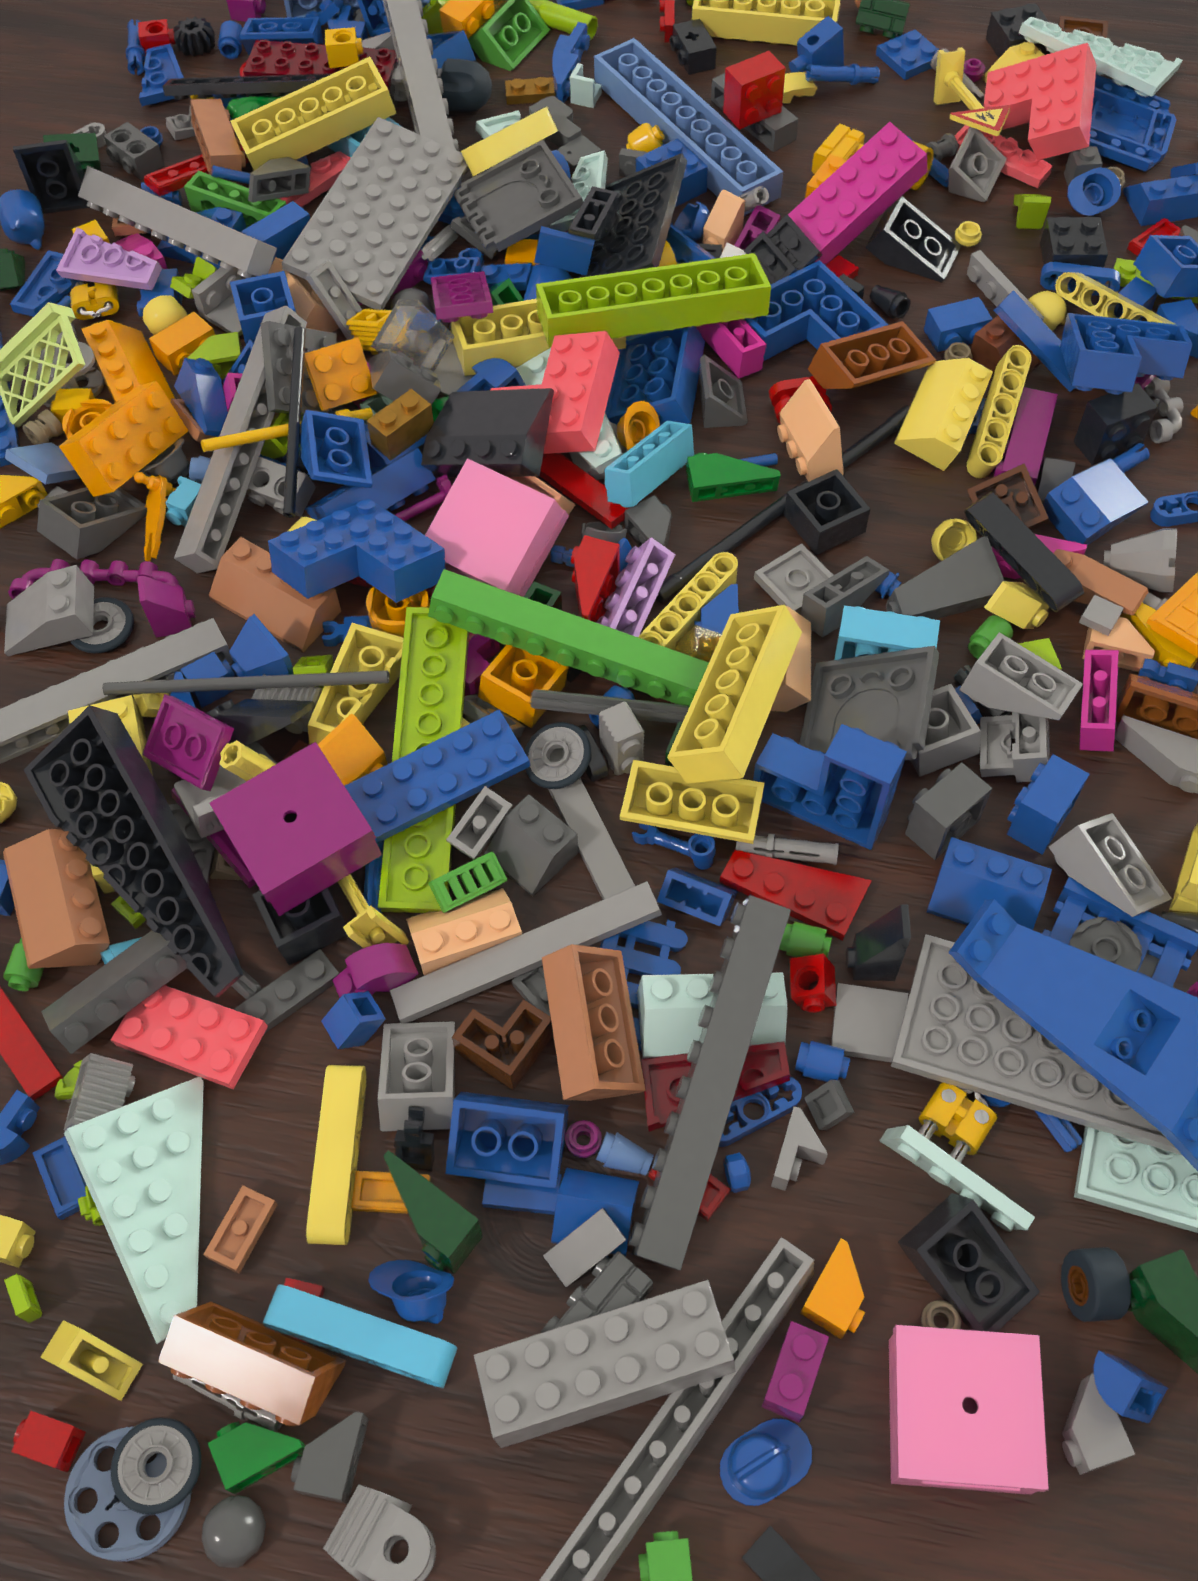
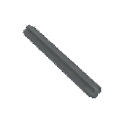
(595, 704)

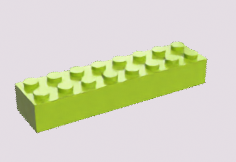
(655, 298)

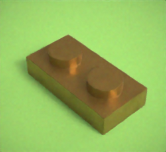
(528, 90)

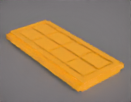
(1179, 617)

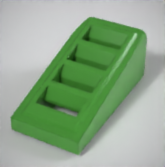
(487, 872)

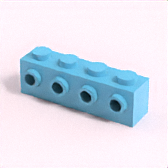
(649, 463)

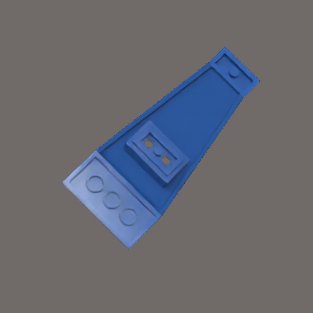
(1092, 1009)

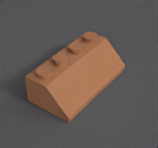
(249, 587)
(55, 901)
(592, 1023)

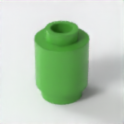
(987, 632)
(804, 940)
(17, 971)

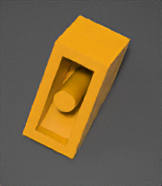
(836, 1294)

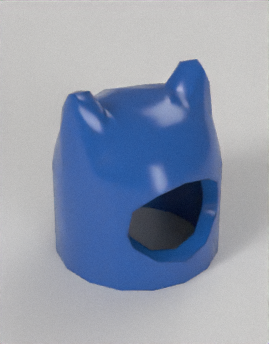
(22, 217)

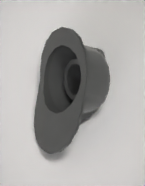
(169, 464)

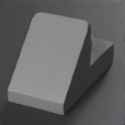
(798, 1142)

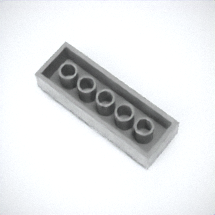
(603, 1364)

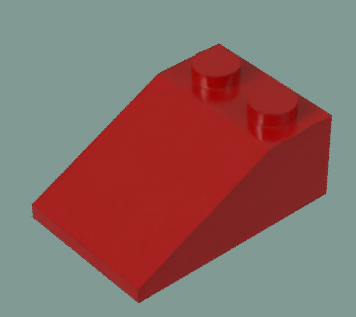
(594, 575)

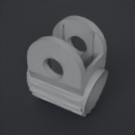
(87, 373)
(369, 1531)

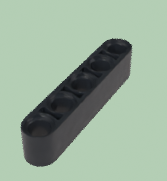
(1024, 552)

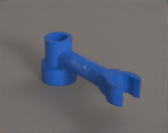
(699, 847)

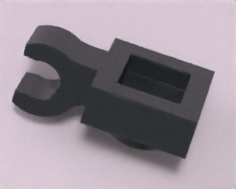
(413, 1144)

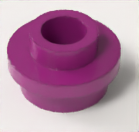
(974, 69)
(583, 1128)

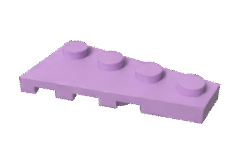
(100, 262)

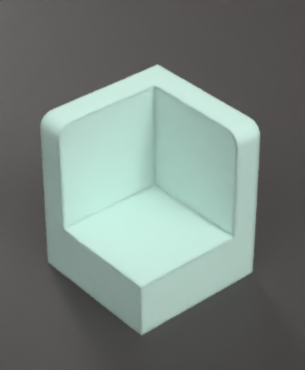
(582, 89)

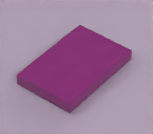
(187, 742)

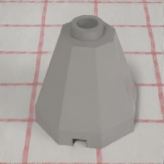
(1146, 559)

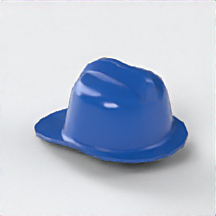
(1094, 191)
(414, 1289)
(765, 1462)

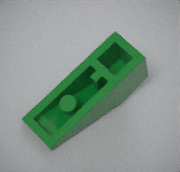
(723, 477)

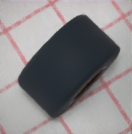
(1095, 1284)

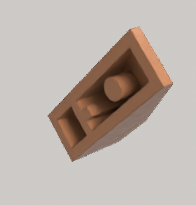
(1103, 582)

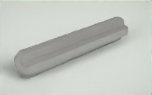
(439, 243)

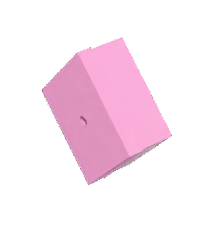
(496, 528)
(966, 1410)

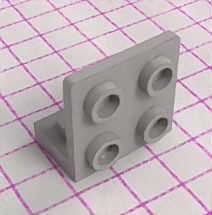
(216, 301)
(197, 800)

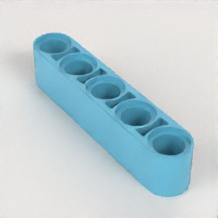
(360, 1336)

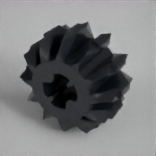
(194, 36)

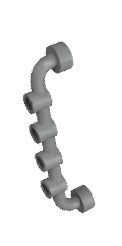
(1163, 429)

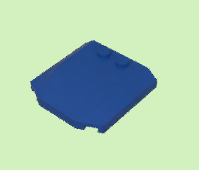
(1130, 125)

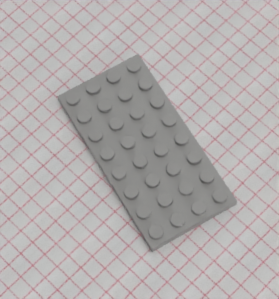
(379, 211)
(977, 1043)

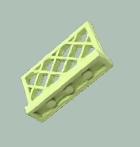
(26, 349)

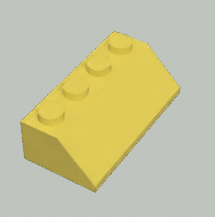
(943, 410)
(717, 809)

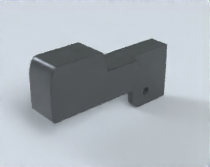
(568, 137)

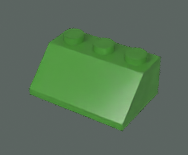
(509, 34)

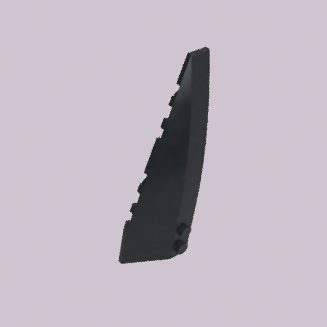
(117, 815)

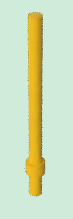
(268, 433)

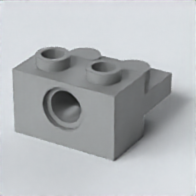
(1020, 759)

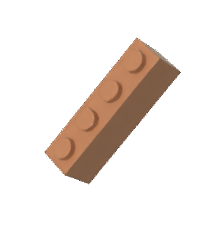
(216, 135)

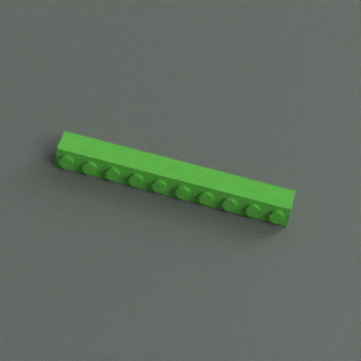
(566, 638)

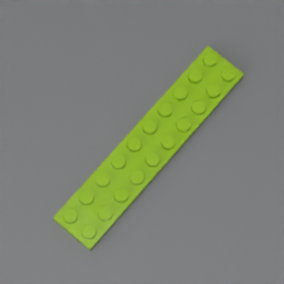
(427, 710)

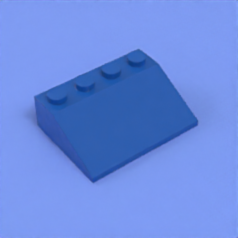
(659, 371)

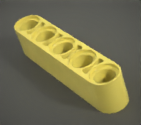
(509, 141)
(1108, 299)
(1002, 397)
(686, 607)
(336, 1155)

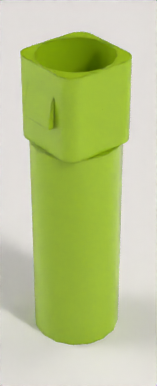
(563, 17)

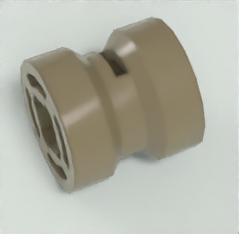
(43, 428)

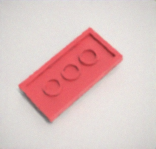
(191, 1035)

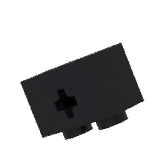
(693, 46)

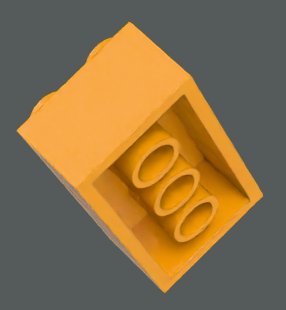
(124, 439)

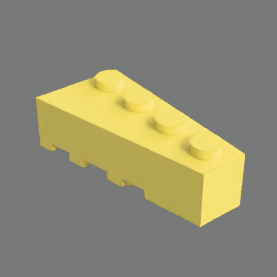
(361, 651)

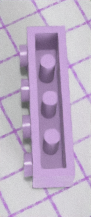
(637, 587)

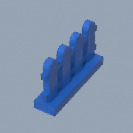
(1157, 936)
(640, 963)

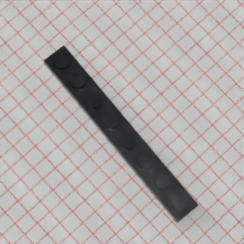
(231, 86)

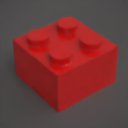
(754, 89)

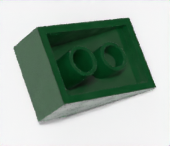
(441, 1223)
(1167, 1303)

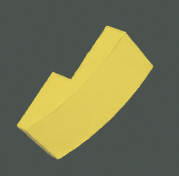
(797, 85)

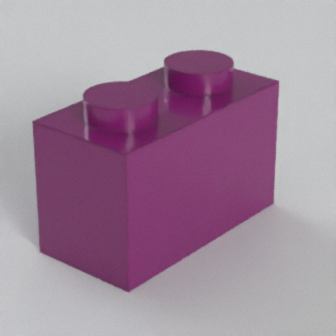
(795, 1372)

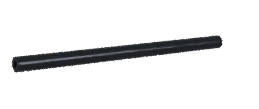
(294, 423)

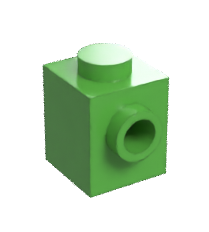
(666, 1559)

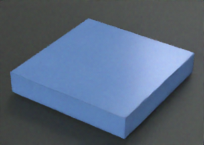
(42, 462)

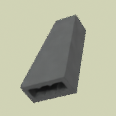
(951, 586)

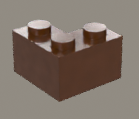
(1017, 493)
(504, 1050)

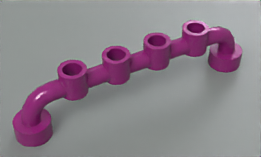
(115, 575)

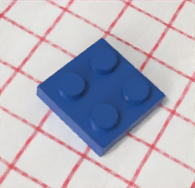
(907, 54)

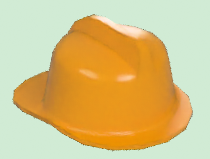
(637, 424)

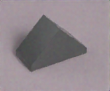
(1052, 474)

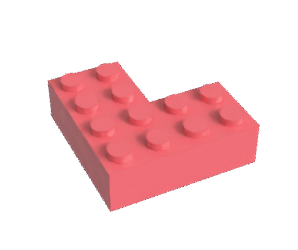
(1051, 95)
(581, 377)

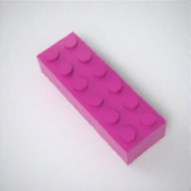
(860, 191)

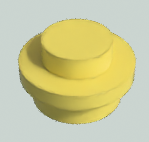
(968, 233)

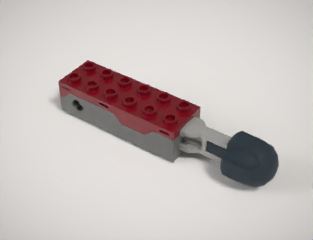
(464, 81)

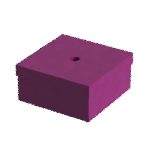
(296, 828)

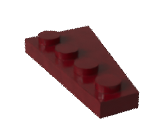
(763, 1068)

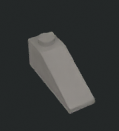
(1163, 751)

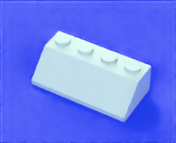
(672, 1007)

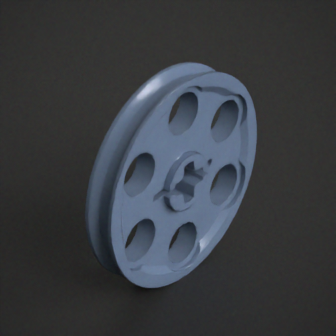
(86, 1526)

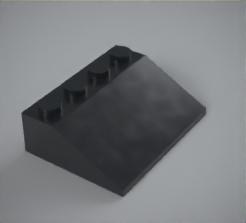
(491, 428)

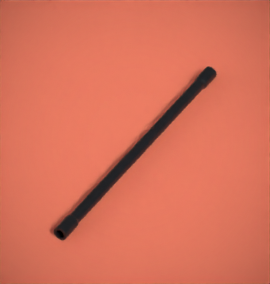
(678, 580)

